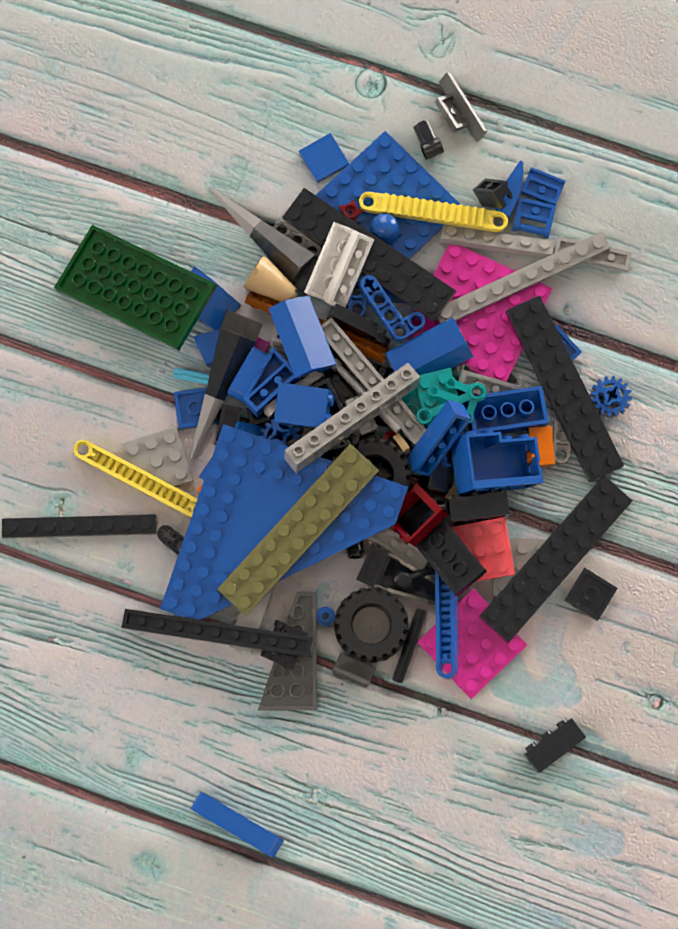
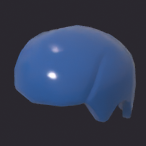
(385, 227)

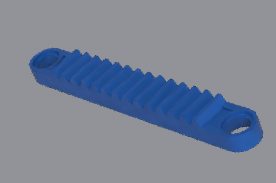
(446, 628)

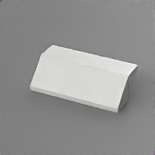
(339, 265)

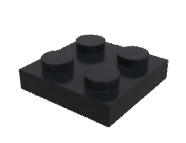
(590, 594)

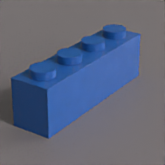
(438, 438)

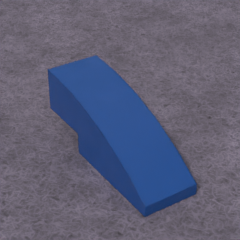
(514, 184)

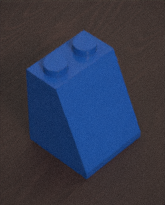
(302, 405)

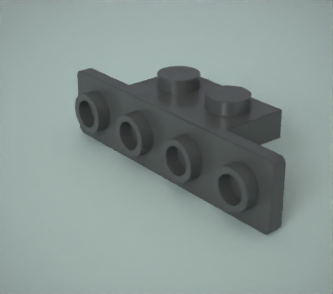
(457, 109)

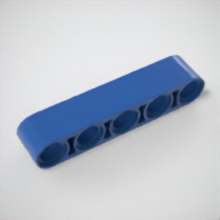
(237, 824)

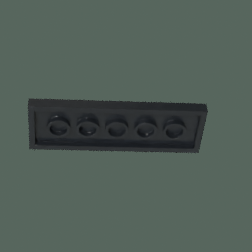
(443, 550)

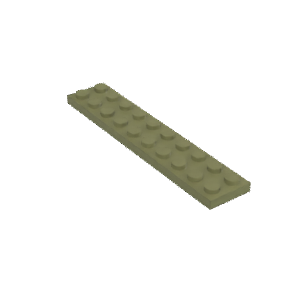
(298, 530)

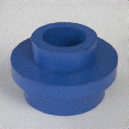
(321, 611)

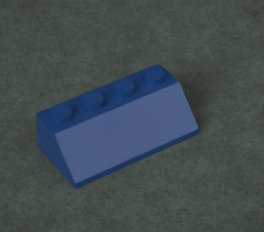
(510, 411)

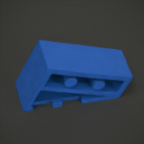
(265, 385)

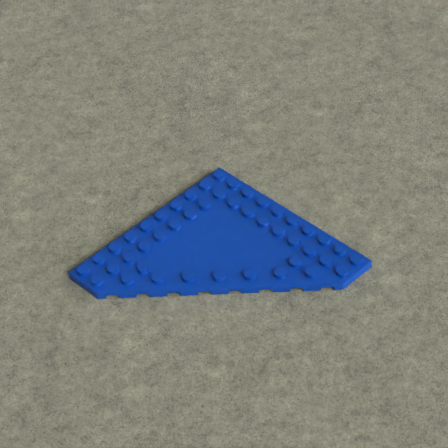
(243, 500)

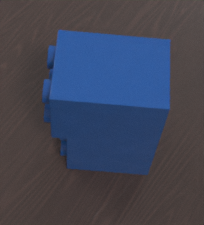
(494, 462)

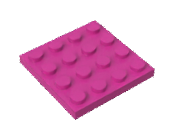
(480, 648)

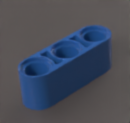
(247, 373)

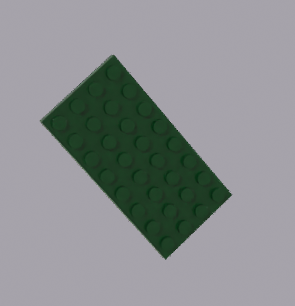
(135, 287)

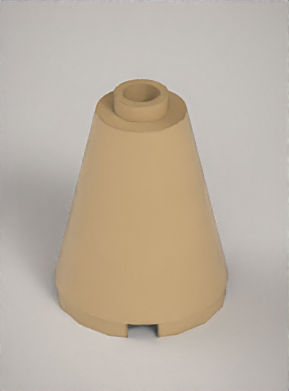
(270, 282)

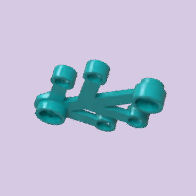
(449, 396)

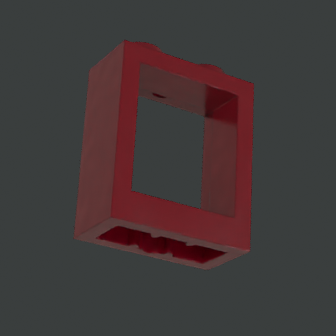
(410, 499)

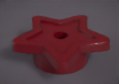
(353, 208)

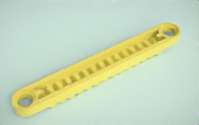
(433, 211)
(137, 478)

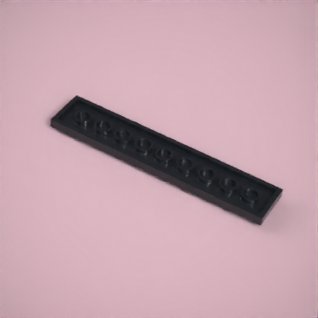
(390, 267)
(564, 388)
(555, 559)

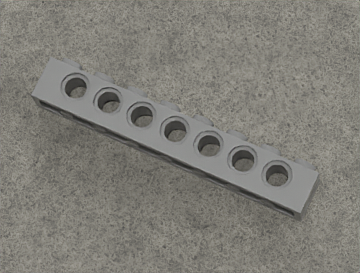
(351, 418)

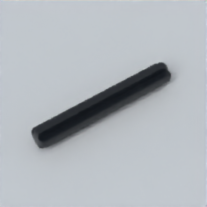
(409, 645)

